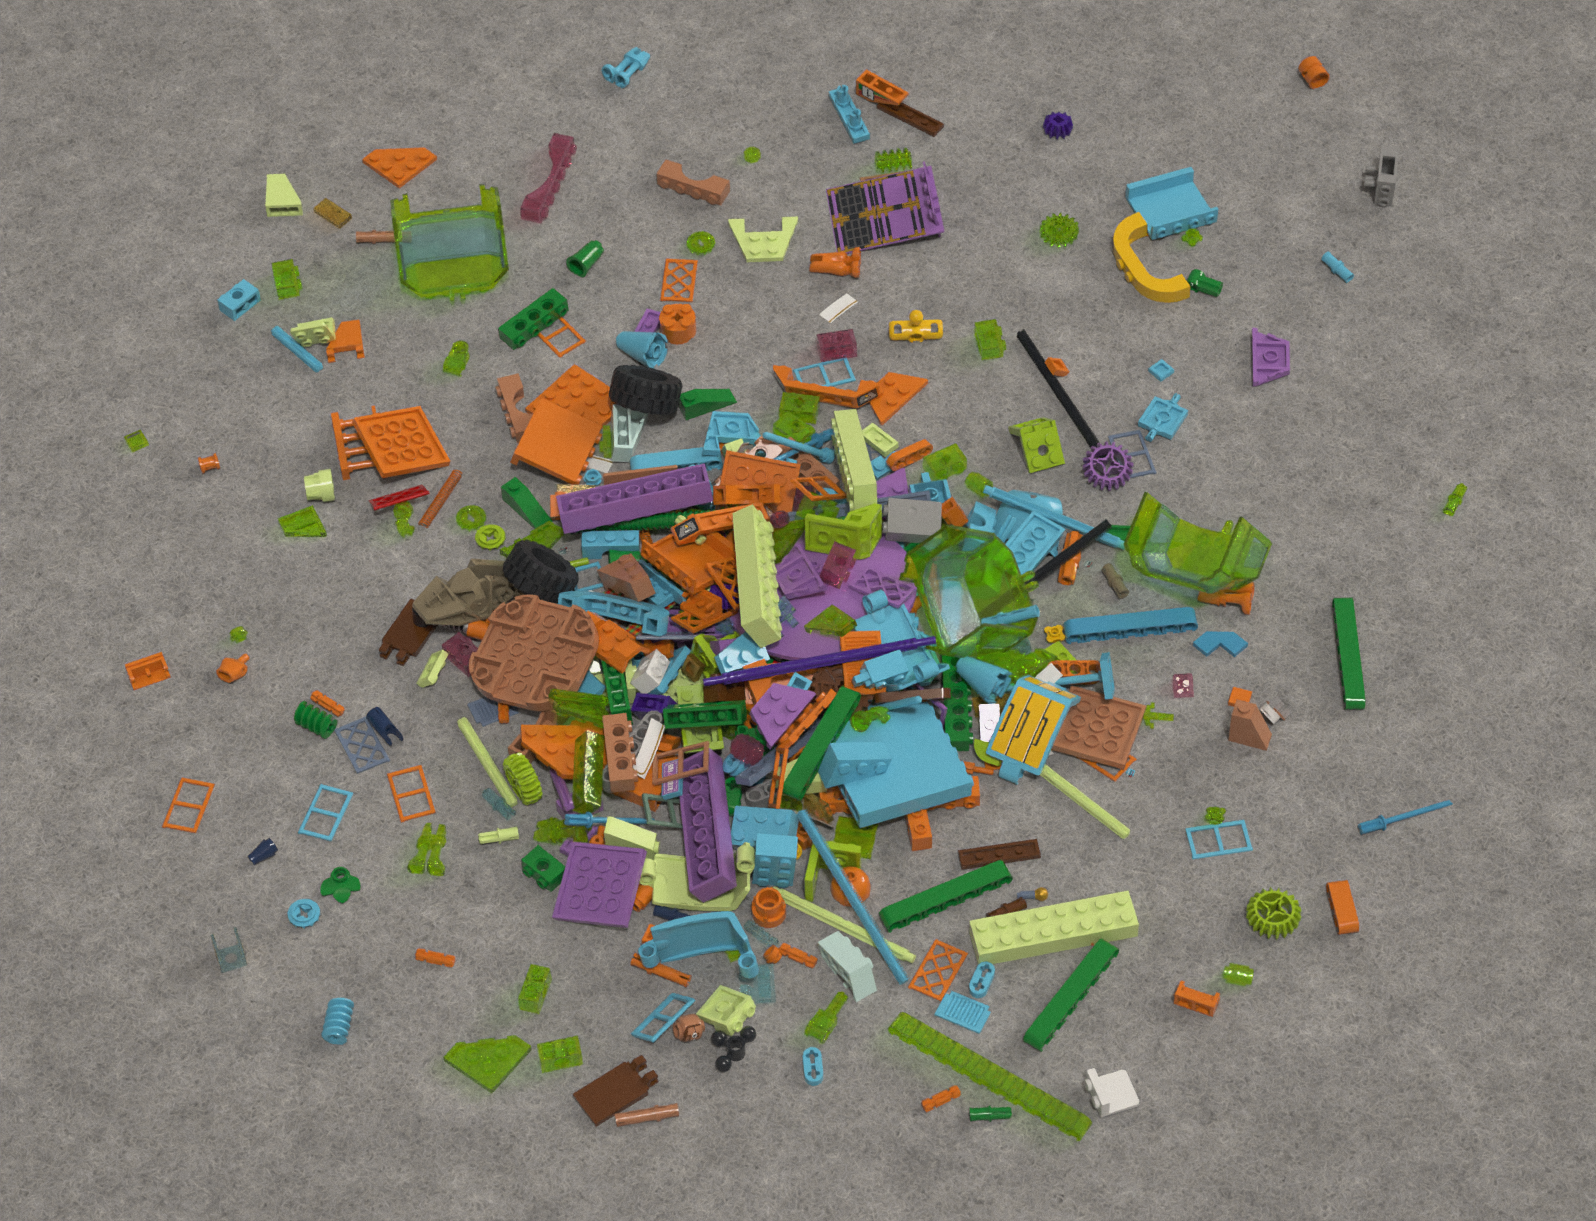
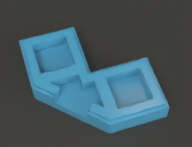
(1212, 640)

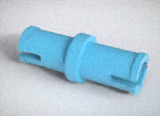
(1337, 267)

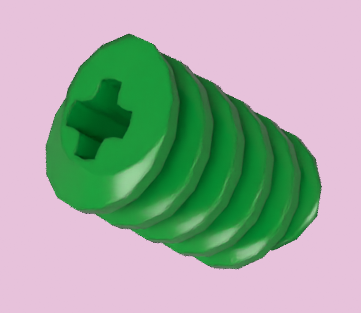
(314, 720)

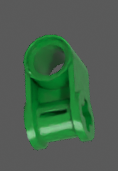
(733, 796)

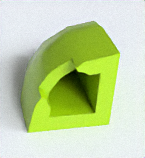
(980, 749)

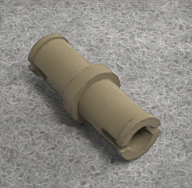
(1115, 580)

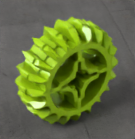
(522, 778)
(1279, 922)

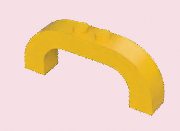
(1155, 289)

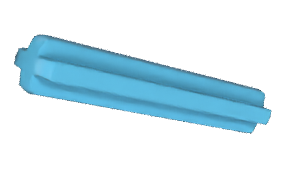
(297, 349)

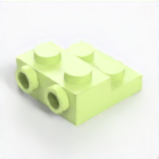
(727, 1010)

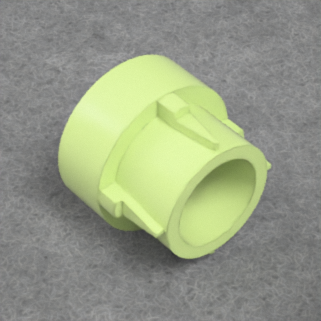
(320, 486)

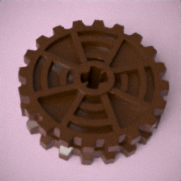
(832, 678)

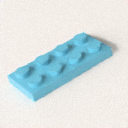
(1034, 541)

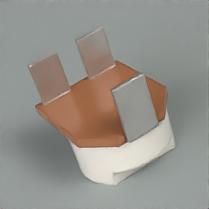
(1271, 709)

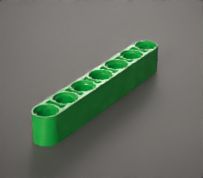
(1349, 653)
(827, 732)
(945, 895)
(1070, 994)

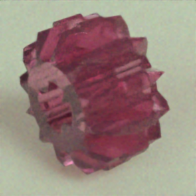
(747, 749)

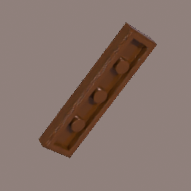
(912, 117)
(1006, 852)

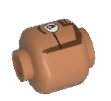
(688, 1028)

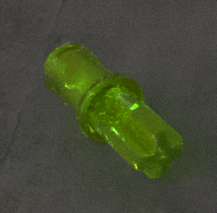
(1455, 499)

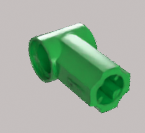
(1199, 282)

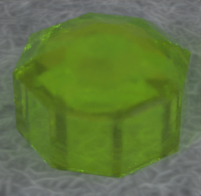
(752, 154)

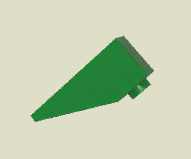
(703, 401)
(524, 503)

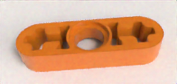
(909, 455)

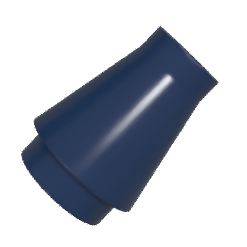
(263, 851)

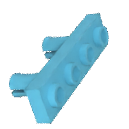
(849, 114)

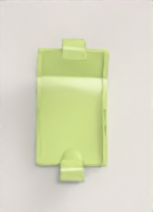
(670, 882)

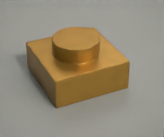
(693, 667)

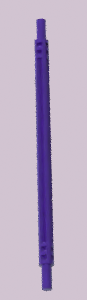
(818, 661)

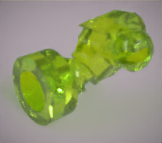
(403, 512)
(862, 719)

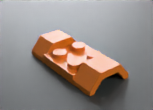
(615, 644)

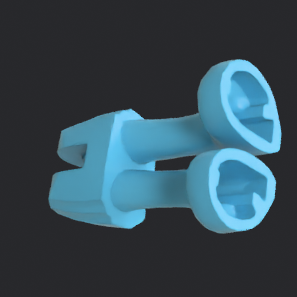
(634, 58)

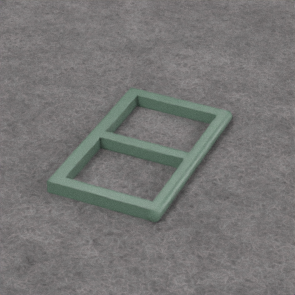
(673, 823)

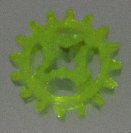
(1050, 229)

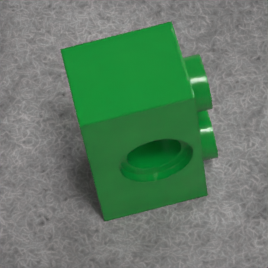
(538, 860)

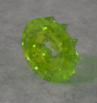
(704, 237)
(475, 512)

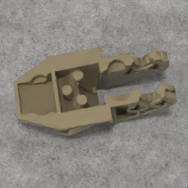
(467, 595)

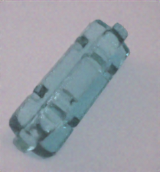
(760, 933)

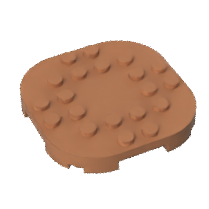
(533, 650)

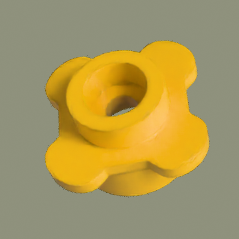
(1053, 638)

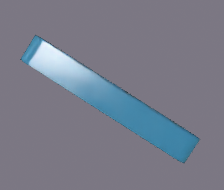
(1130, 624)

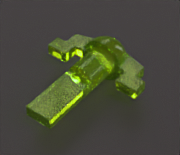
(1148, 715)

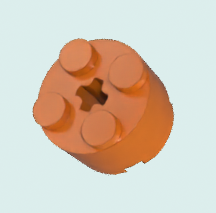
(677, 323)

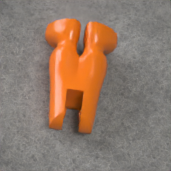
(837, 263)

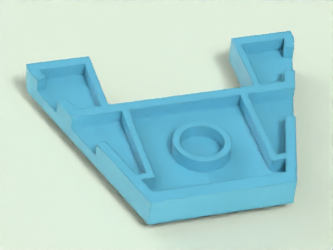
(728, 427)

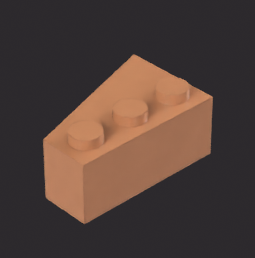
(627, 577)

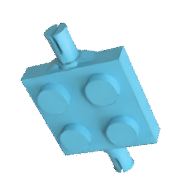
(1163, 417)

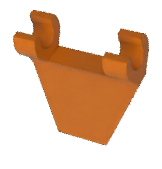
(347, 339)

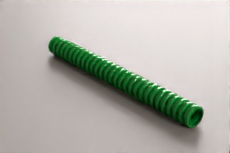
(655, 521)

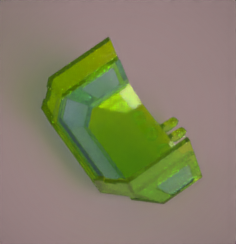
(450, 247)
(1191, 555)
(966, 578)

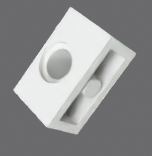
(650, 672)

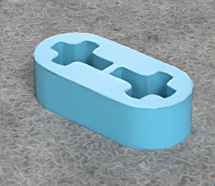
(986, 981)
(808, 1066)

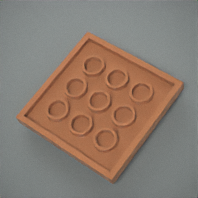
(1100, 728)

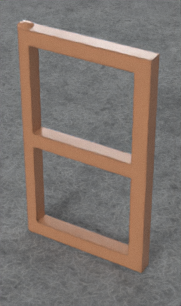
(680, 751)

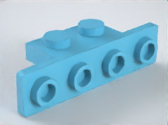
(665, 590)

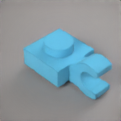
(879, 467)

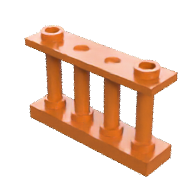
(345, 452)

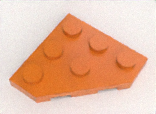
(399, 164)
(806, 719)
(552, 745)

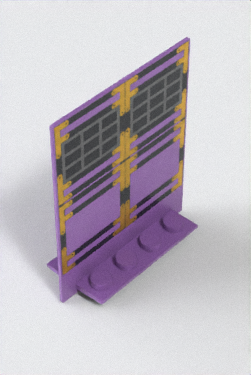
(885, 210)

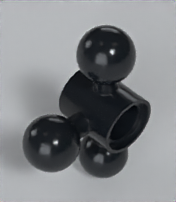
(719, 1039)

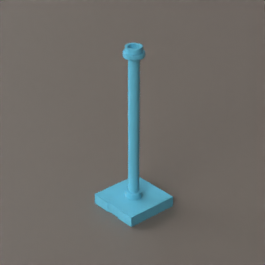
(1104, 676)

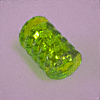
(893, 159)

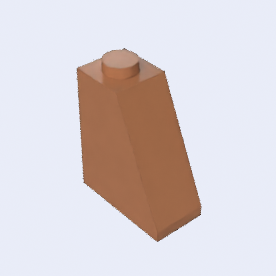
(1249, 726)

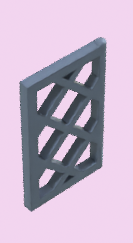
(353, 757)

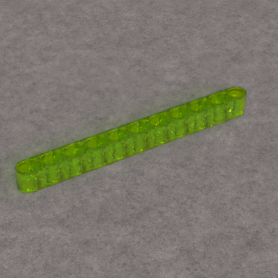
(990, 1075)

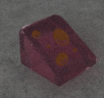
(1183, 685)

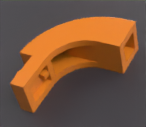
(746, 494)

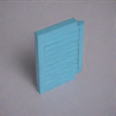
(963, 1011)

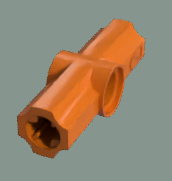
(1068, 570)

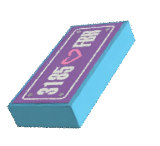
(672, 788)

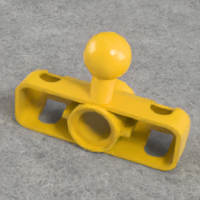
(916, 328)

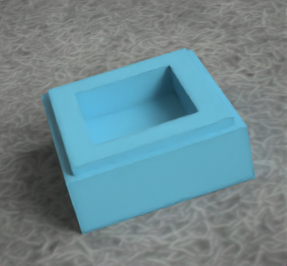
(1161, 370)

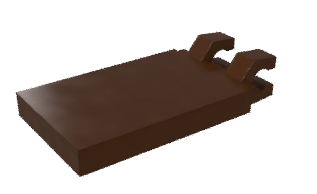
(405, 636)
(615, 1090)

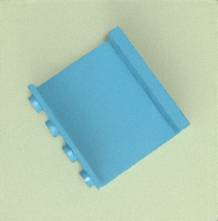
(1170, 203)

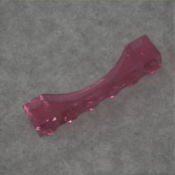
(536, 204)

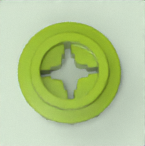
(487, 531)

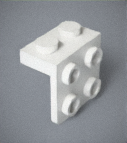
(1111, 1092)

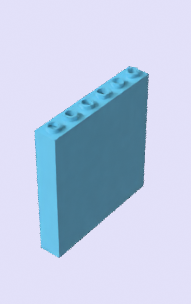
(921, 771)

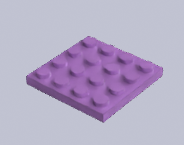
(599, 884)

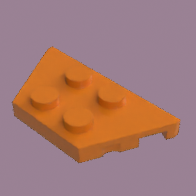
(895, 393)

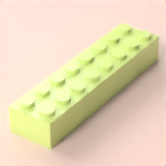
(853, 459)
(756, 576)
(1053, 928)

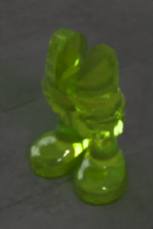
(551, 831)
(428, 842)

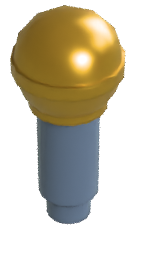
(1039, 894)

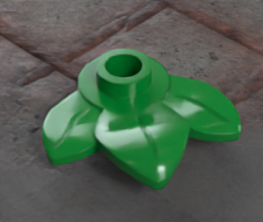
(341, 887)

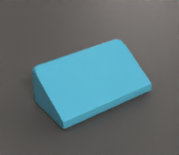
(591, 685)

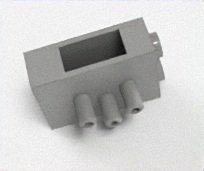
(1386, 175)
(911, 519)

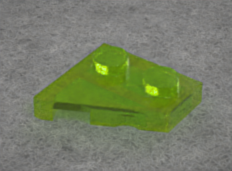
(302, 524)
(832, 622)

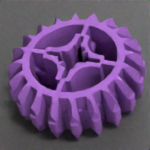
(1090, 461)

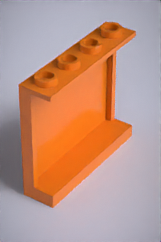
(558, 442)
(687, 561)

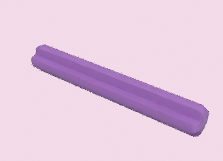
(562, 791)

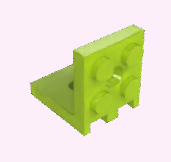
(1036, 433)
(845, 854)

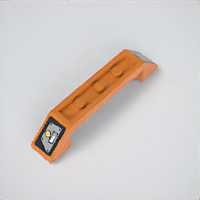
(865, 393)
(712, 521)

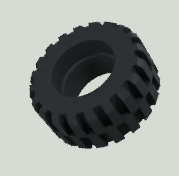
(645, 389)
(539, 571)

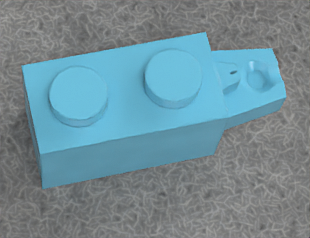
(881, 671)

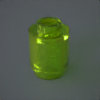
(977, 483)
(1238, 974)

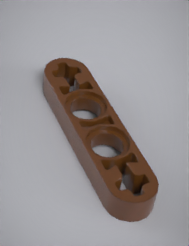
(926, 694)

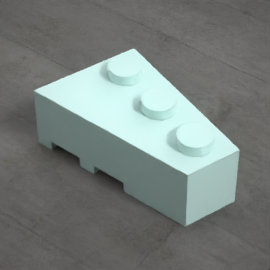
(625, 432)
(849, 964)

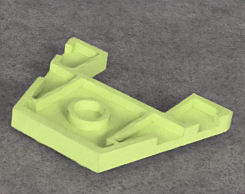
(763, 245)

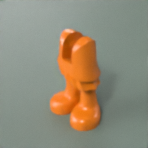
(1242, 597)

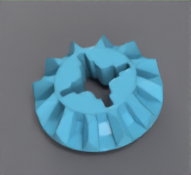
(307, 906)

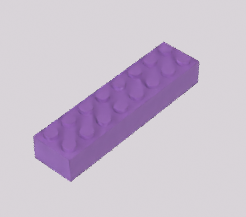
(634, 498)
(707, 829)

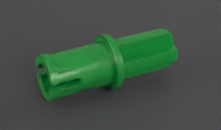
(989, 1113)

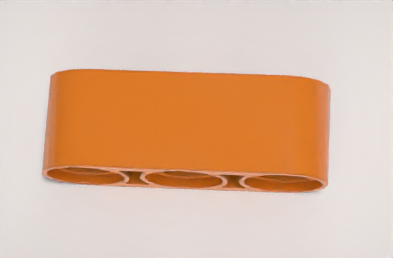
(1080, 666)
(1343, 907)

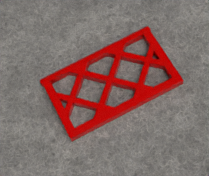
(398, 497)

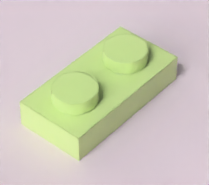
(879, 440)
(432, 668)

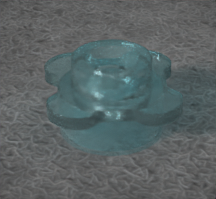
(725, 626)

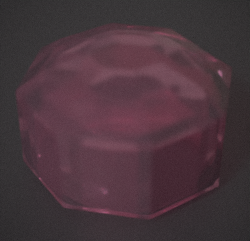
(779, 519)

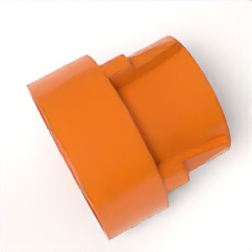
(768, 908)

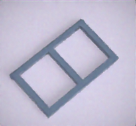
(1145, 451)

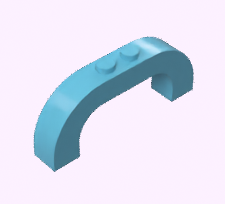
(651, 616)

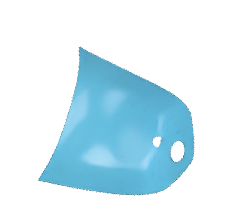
(1043, 500)

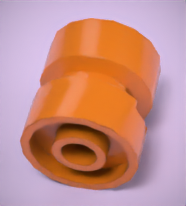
(1313, 72)

